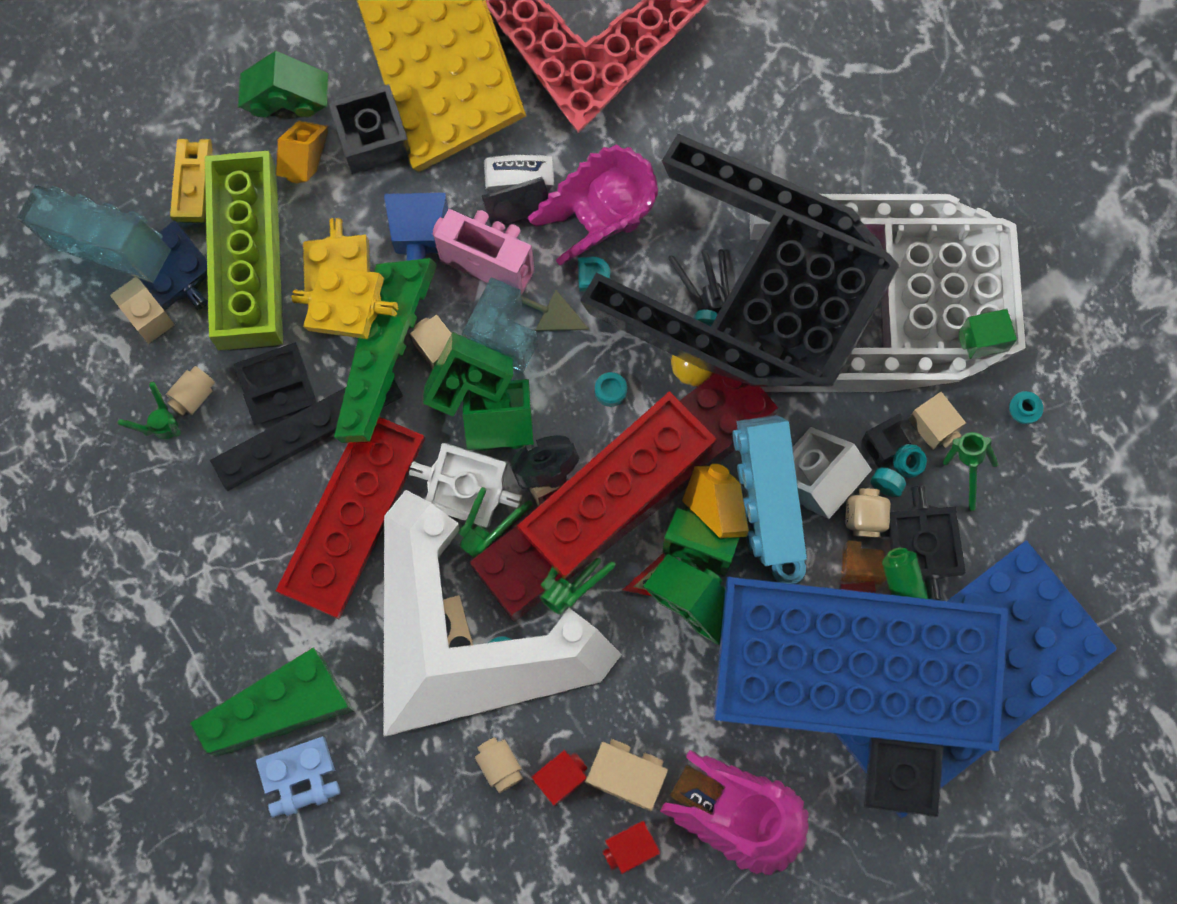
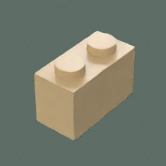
(627, 775)

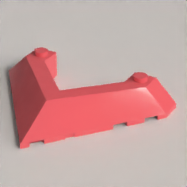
(589, 74)

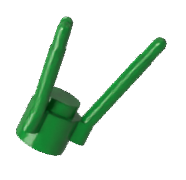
(159, 422)
(972, 452)
(479, 539)
(563, 594)

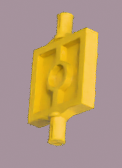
(336, 252)
(344, 302)

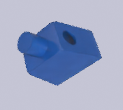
(413, 220)

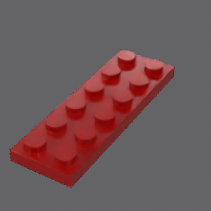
(616, 484)
(350, 518)

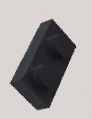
(515, 201)

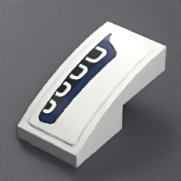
(516, 169)

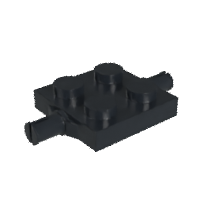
(933, 537)

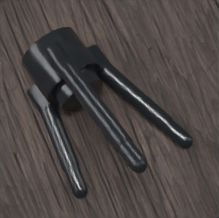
(714, 294)

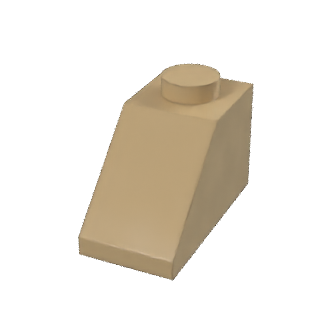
(142, 310)

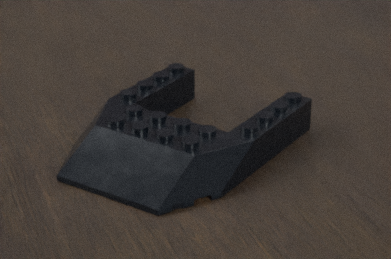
(797, 297)

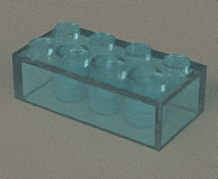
(95, 232)

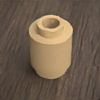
(190, 391)
(499, 764)

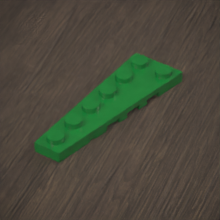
(375, 357)

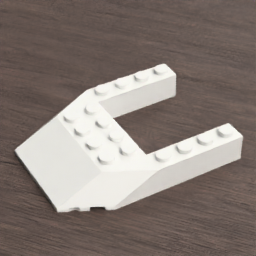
(949, 269)

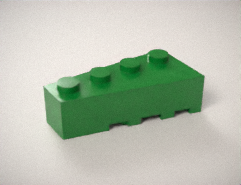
(276, 705)

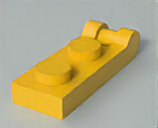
(188, 188)

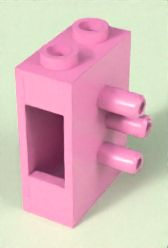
(483, 249)

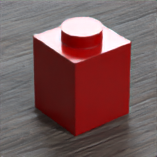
(561, 777)
(630, 848)

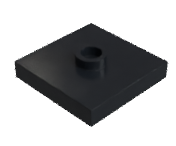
(903, 776)

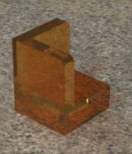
(862, 564)

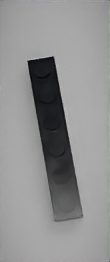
(284, 440)

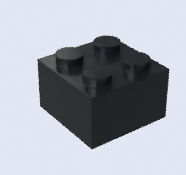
(370, 129)

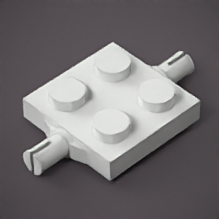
(458, 478)

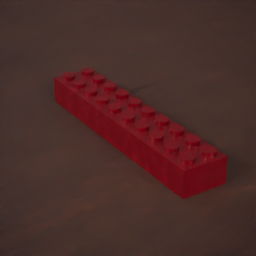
(515, 568)

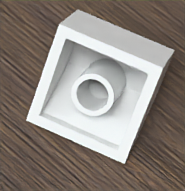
(827, 471)

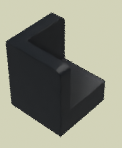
(885, 440)

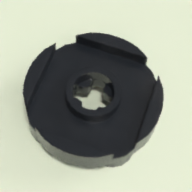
(545, 463)

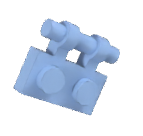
(294, 766)

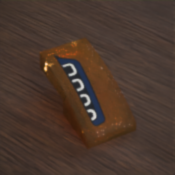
(696, 790)

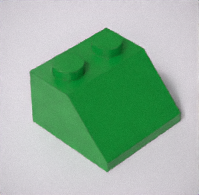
(501, 423)
(697, 542)

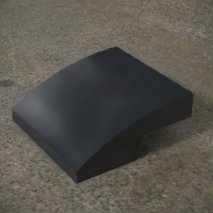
(275, 383)

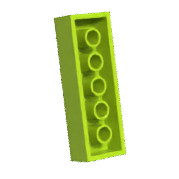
(243, 251)

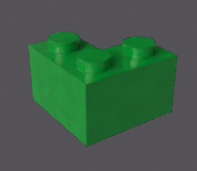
(284, 83)
(466, 367)
(690, 594)

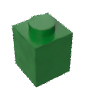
(987, 334)

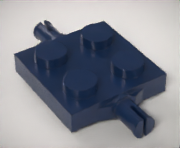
(181, 271)

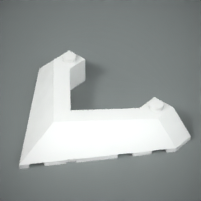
(439, 683)

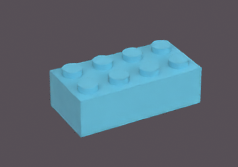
(770, 490)

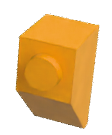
(300, 151)
(717, 500)

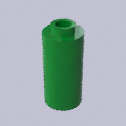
(904, 574)

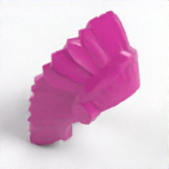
(606, 195)
(751, 822)

